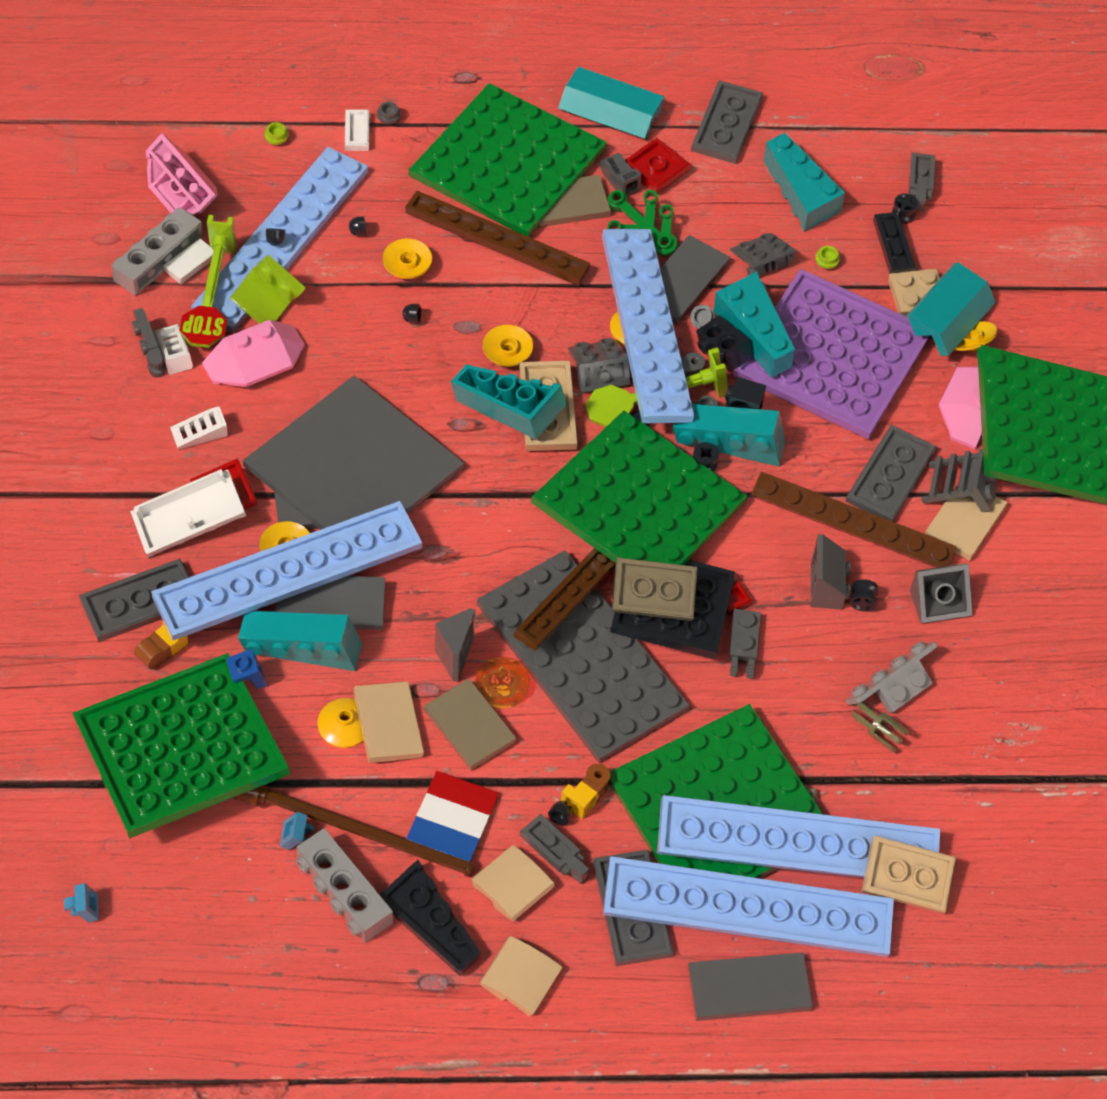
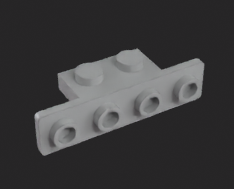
(899, 682)

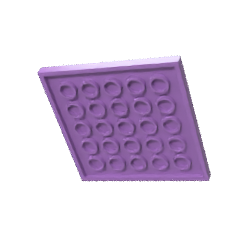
(845, 354)

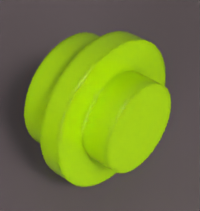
(276, 133)
(827, 257)

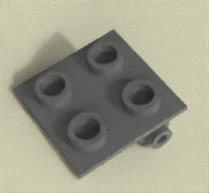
(764, 253)

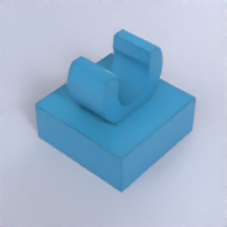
(294, 830)
(83, 903)

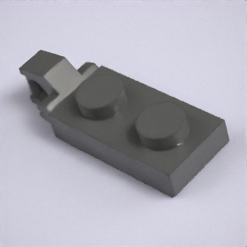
(921, 177)
(555, 848)

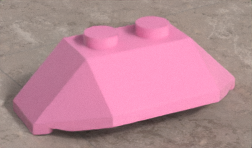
(177, 178)
(254, 354)
(962, 407)

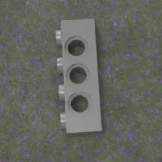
(161, 244)
(323, 849)

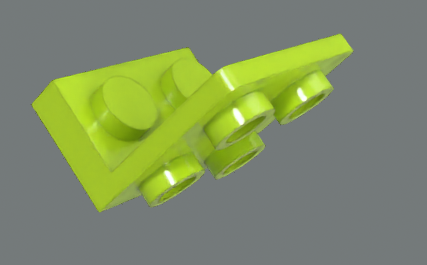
(266, 290)

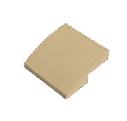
(512, 883)
(520, 975)

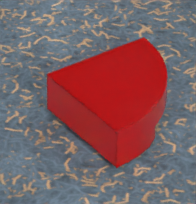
(738, 598)

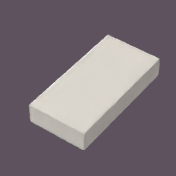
(356, 130)
(189, 261)

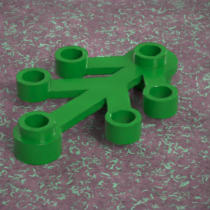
(647, 222)

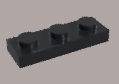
(893, 242)

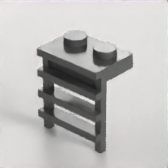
(971, 481)

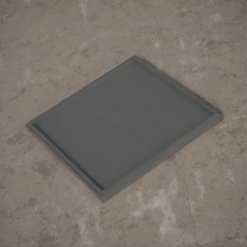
(352, 458)

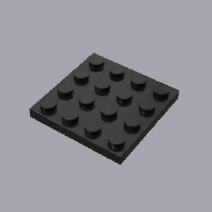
(696, 636)

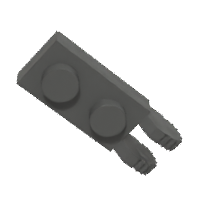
(148, 343)
(744, 640)

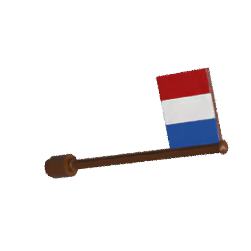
(443, 829)

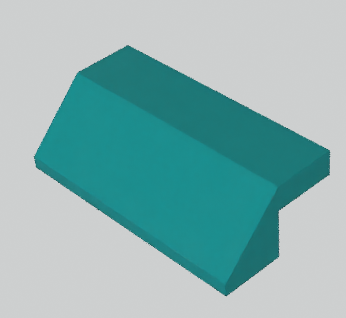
(611, 102)
(952, 308)

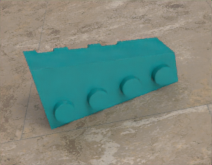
(802, 182)
(752, 313)
(510, 400)
(735, 432)
(302, 637)

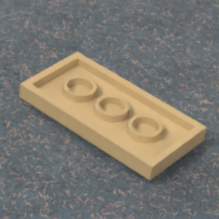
(562, 430)

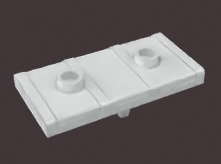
(187, 512)

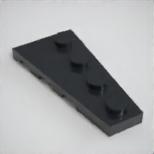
(430, 918)

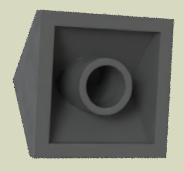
(942, 593)
(454, 641)

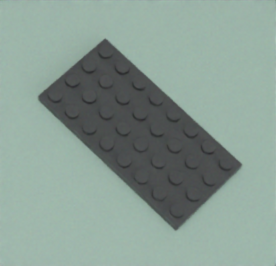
(592, 676)

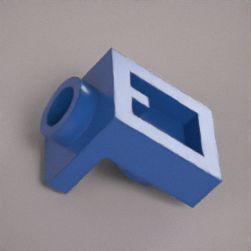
(248, 667)

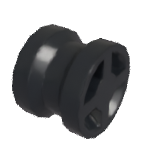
(906, 206)
(709, 450)
(864, 595)

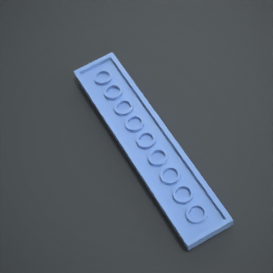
(301, 215)
(647, 326)
(286, 570)
(777, 836)
(748, 906)

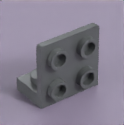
(600, 364)

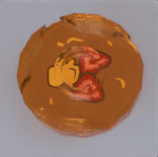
(503, 682)

